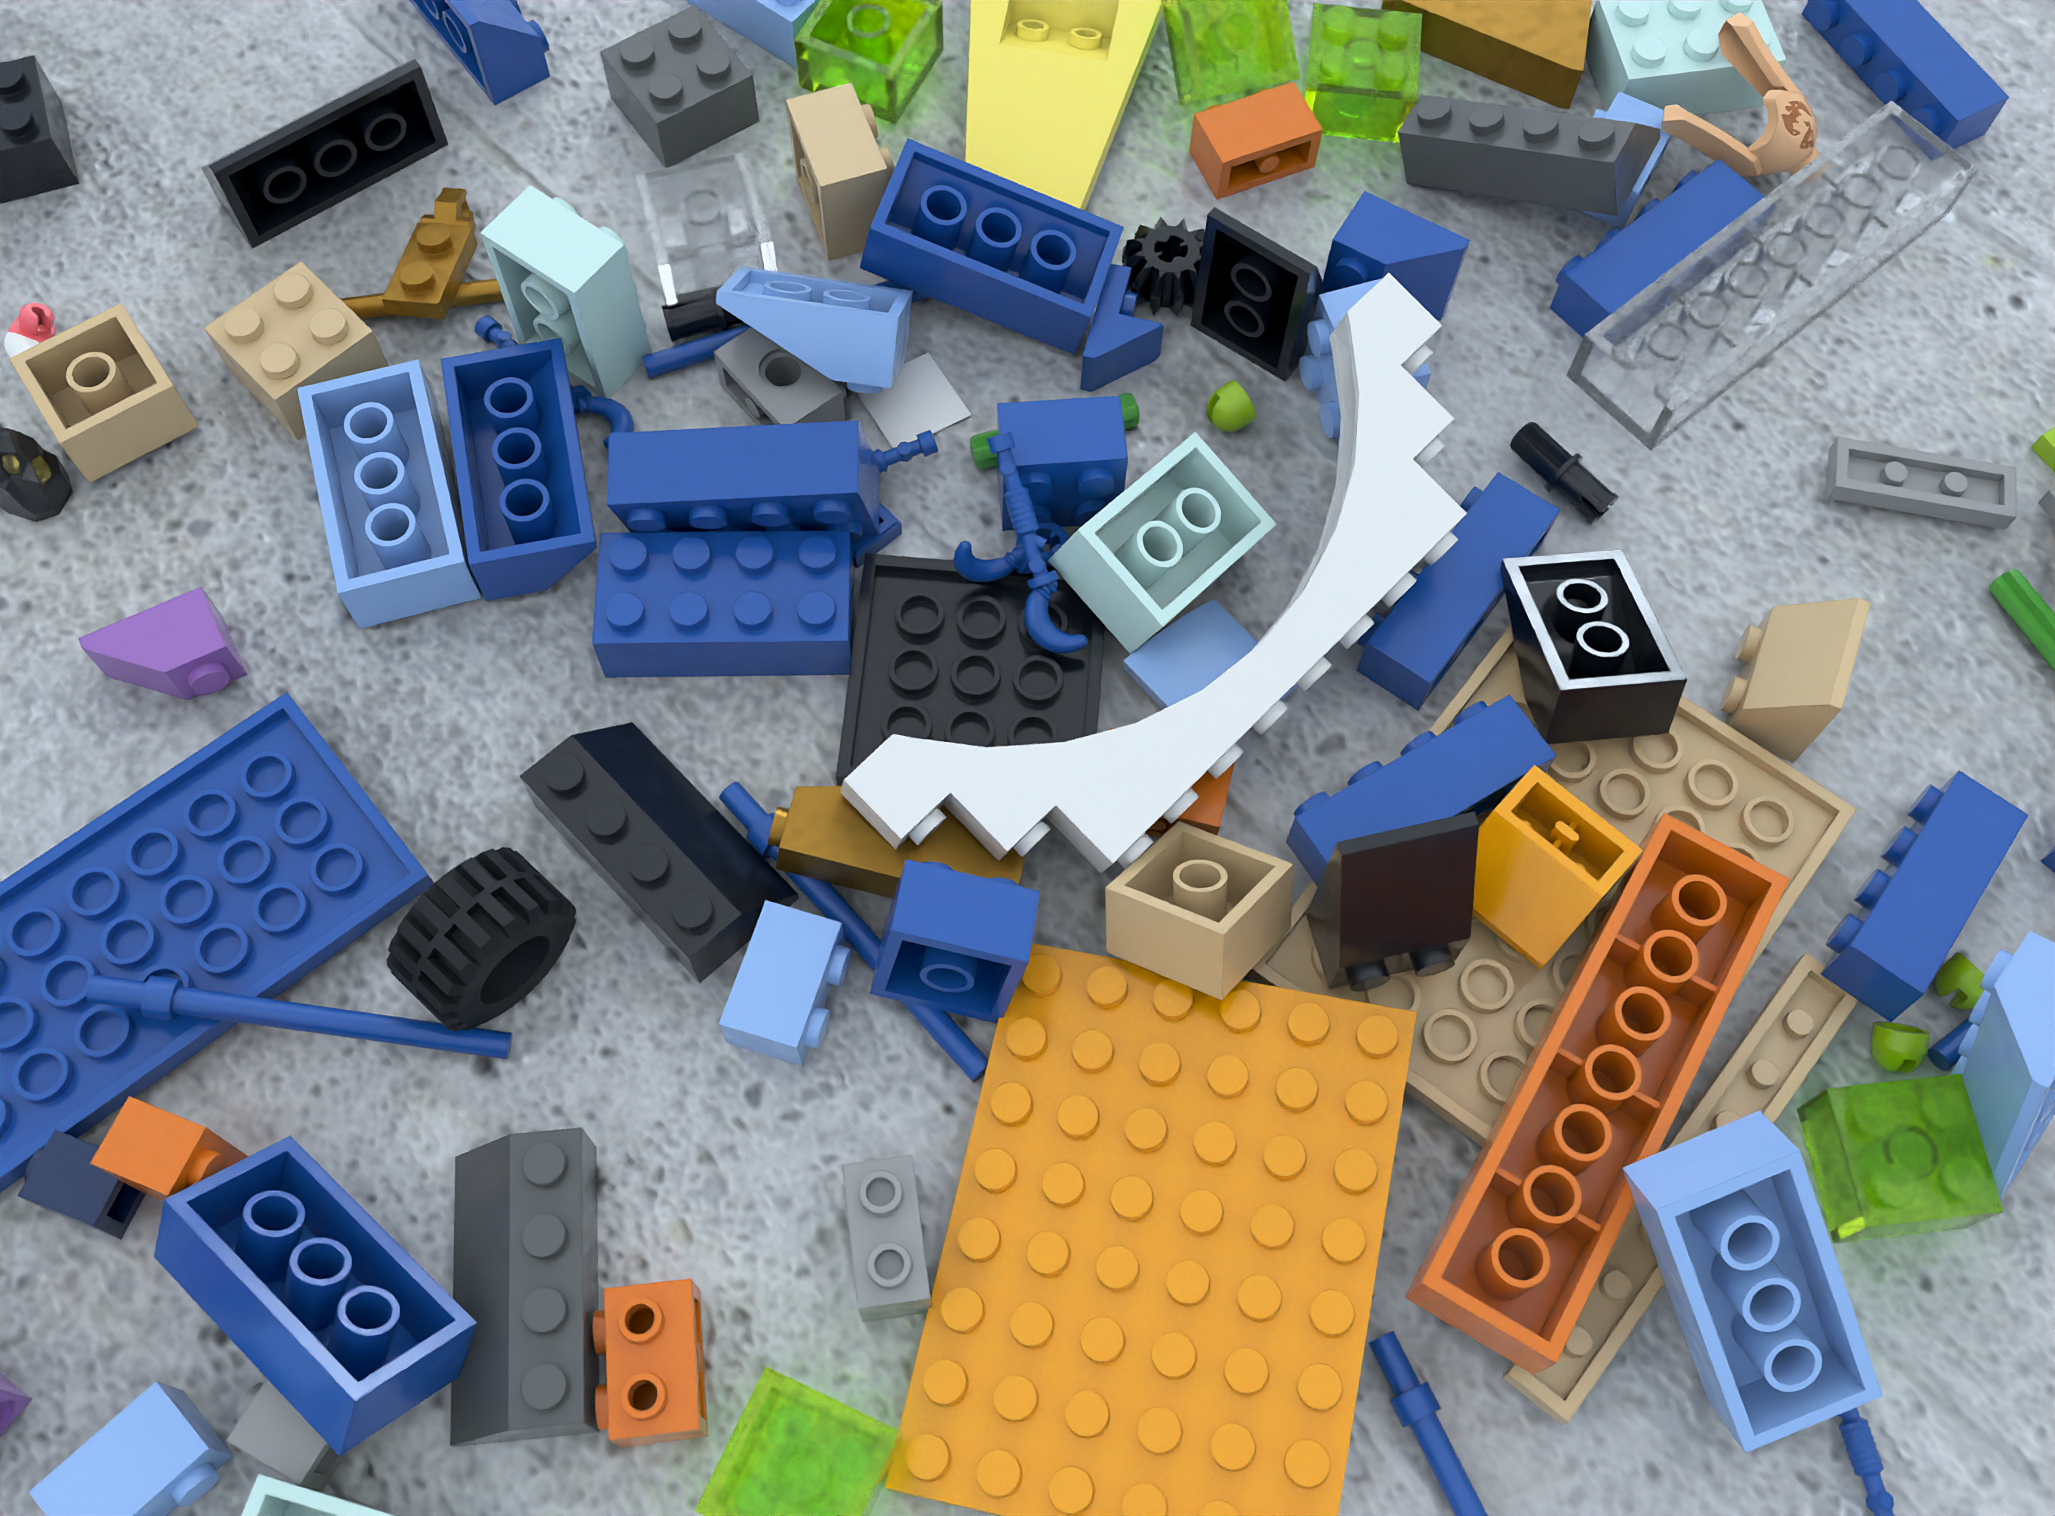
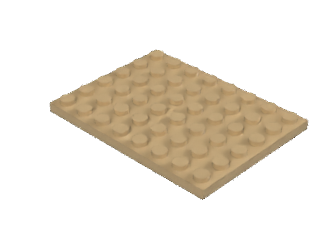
(1493, 1004)

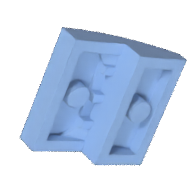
(1190, 654)

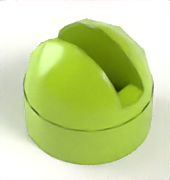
(1230, 407)
(1960, 975)
(1898, 1046)

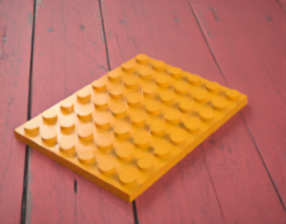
(1158, 1251)

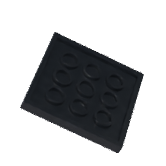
(959, 665)

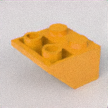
(1544, 866)

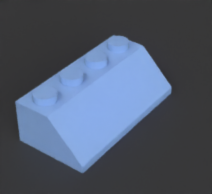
(2012, 1056)

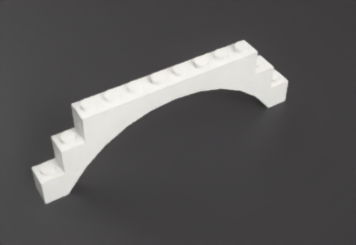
(1122, 780)

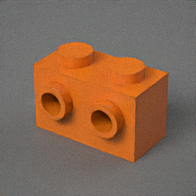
(651, 1363)

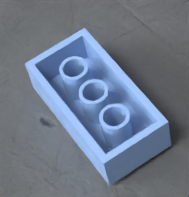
(387, 494)
(1754, 1280)

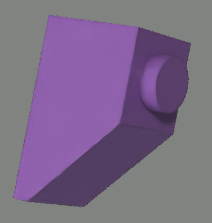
(169, 648)

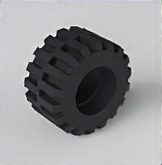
(481, 938)

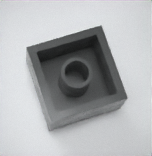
(680, 86)

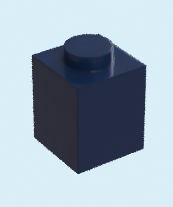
(69, 1186)

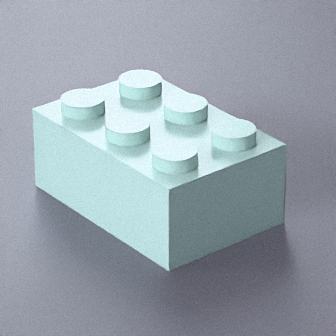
(1672, 53)
(569, 285)
(1161, 542)

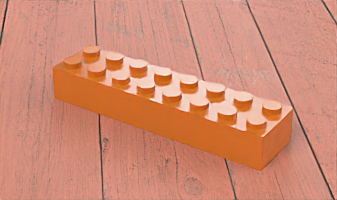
(1597, 1096)

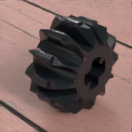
(1164, 265)

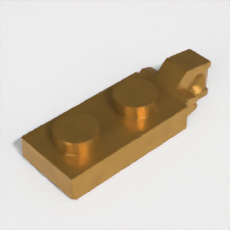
(434, 260)

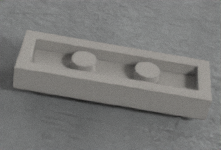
(1922, 483)

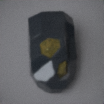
(30, 478)

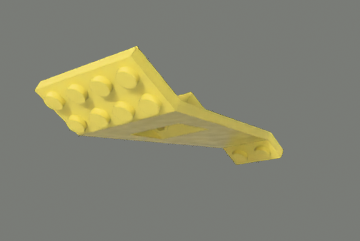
(1052, 87)

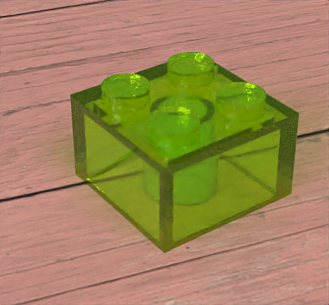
(873, 44)
(1229, 47)
(1361, 70)
(1898, 1158)
(800, 1456)

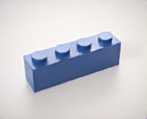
(1911, 63)
(1650, 245)
(1456, 594)
(1432, 780)
(1922, 896)

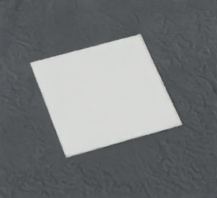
(915, 403)

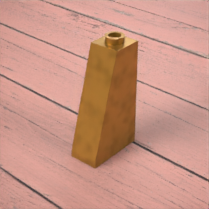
(1514, 42)
(835, 844)

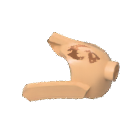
(1791, 124)

